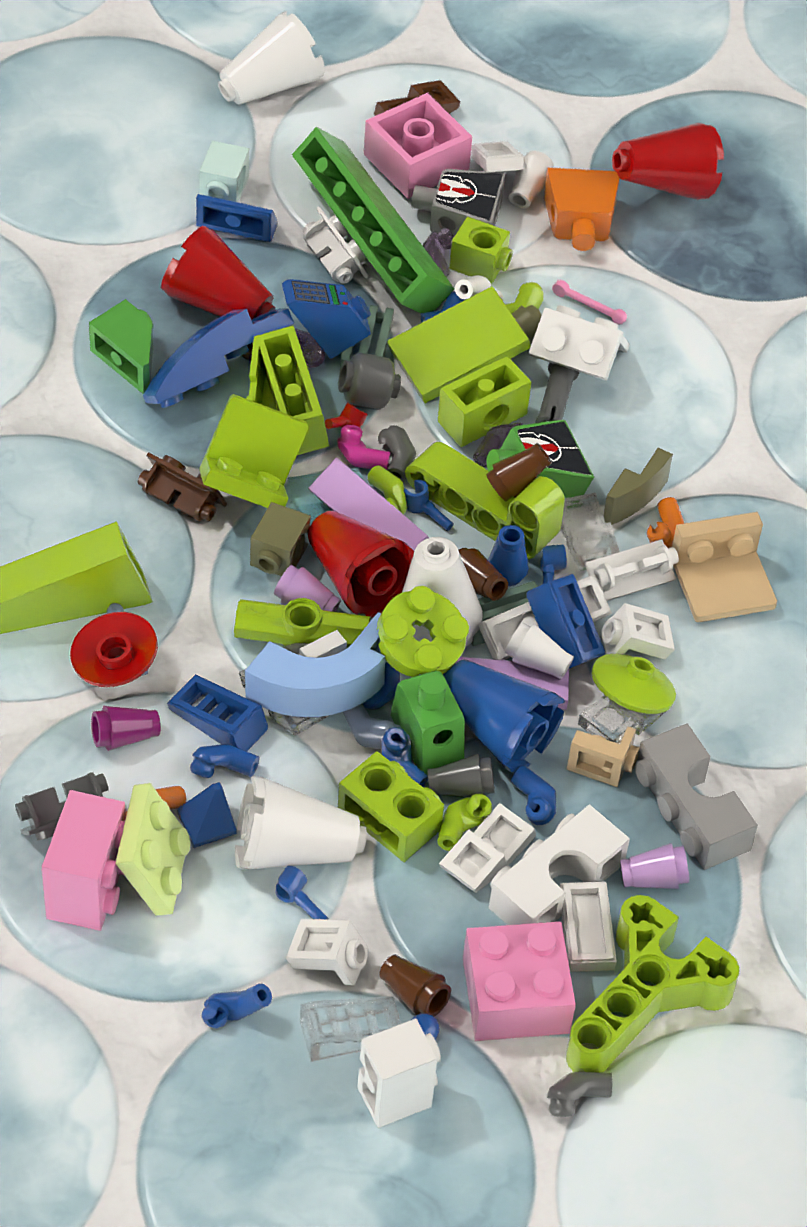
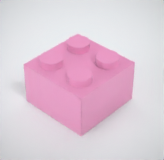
(416, 144)
(81, 861)
(518, 981)

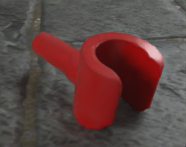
(348, 416)

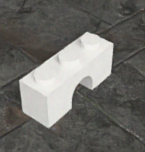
(580, 847)

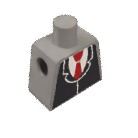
(461, 195)

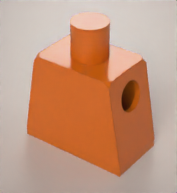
(581, 204)

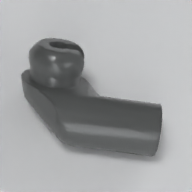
(399, 443)
(577, 1085)

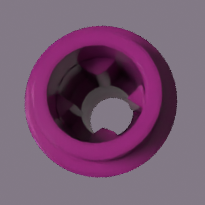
(123, 726)

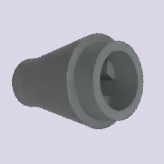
(463, 777)

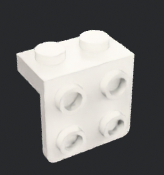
(577, 343)

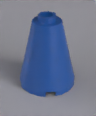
(505, 712)

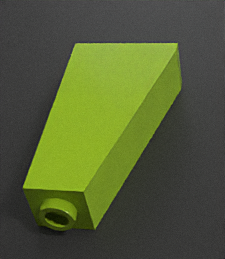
(72, 581)

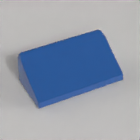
(235, 218)
(566, 619)

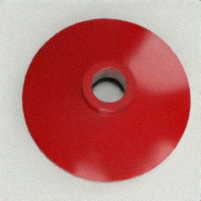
(113, 636)

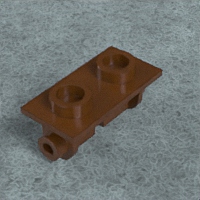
(169, 477)

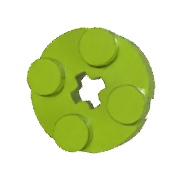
(425, 609)

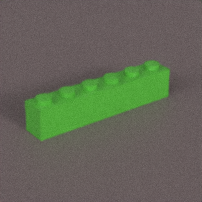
(372, 222)

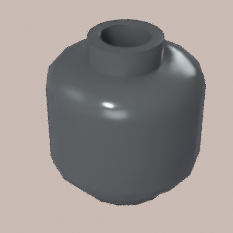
(368, 381)

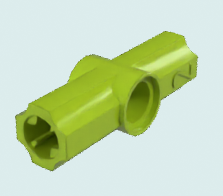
(294, 623)

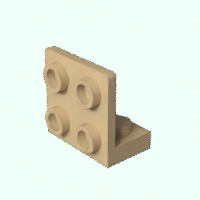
(722, 567)

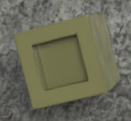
(279, 539)

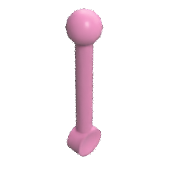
(561, 289)

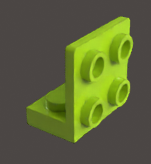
(253, 452)

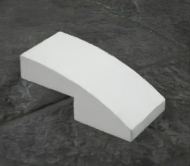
(488, 849)

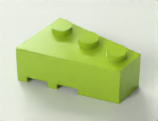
(284, 383)

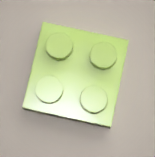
(153, 849)

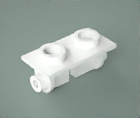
(344, 257)
(634, 569)

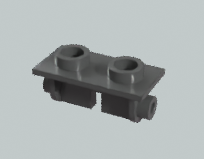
(44, 808)

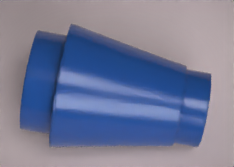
(510, 554)

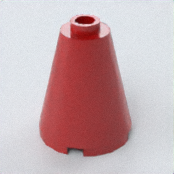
(673, 160)
(214, 278)
(360, 561)

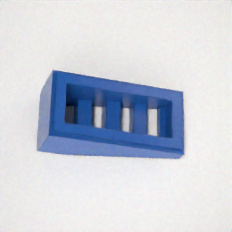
(240, 730)

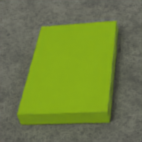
(458, 343)

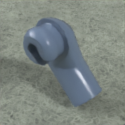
(367, 730)

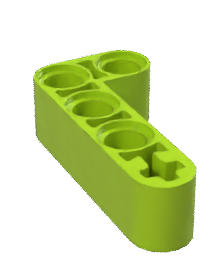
(466, 493)

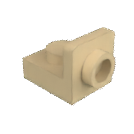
(601, 758)

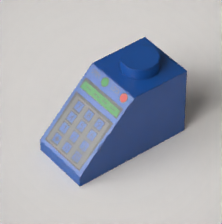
(328, 313)

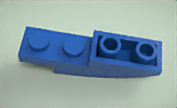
(202, 356)

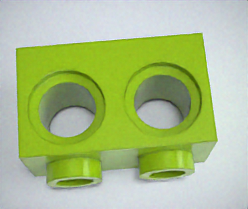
(385, 810)

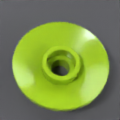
(633, 683)

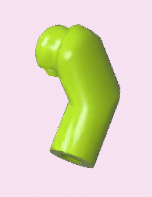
(529, 294)
(390, 486)
(462, 816)

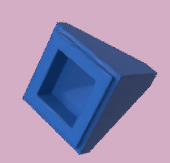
(207, 816)

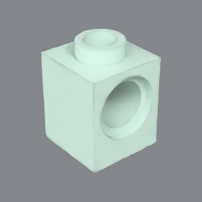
(224, 171)

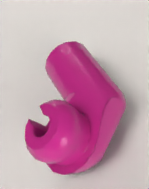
(357, 452)

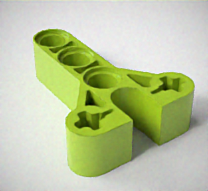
(700, 979)

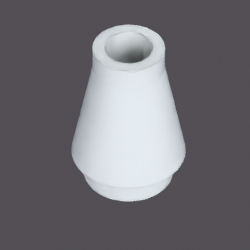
(531, 179)
(538, 651)

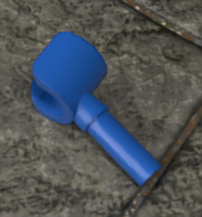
(420, 503)
(552, 559)
(289, 890)

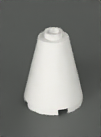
(272, 62)
(441, 569)
(293, 829)

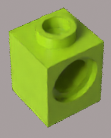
(480, 249)

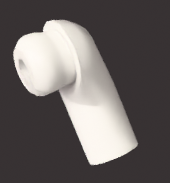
(473, 285)

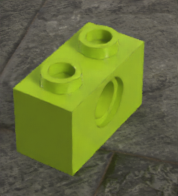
(484, 400)

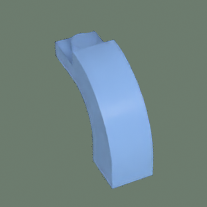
(319, 685)

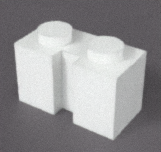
(398, 1072)

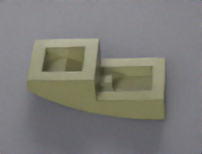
(636, 490)

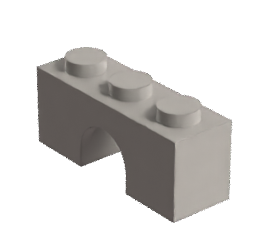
(708, 826)

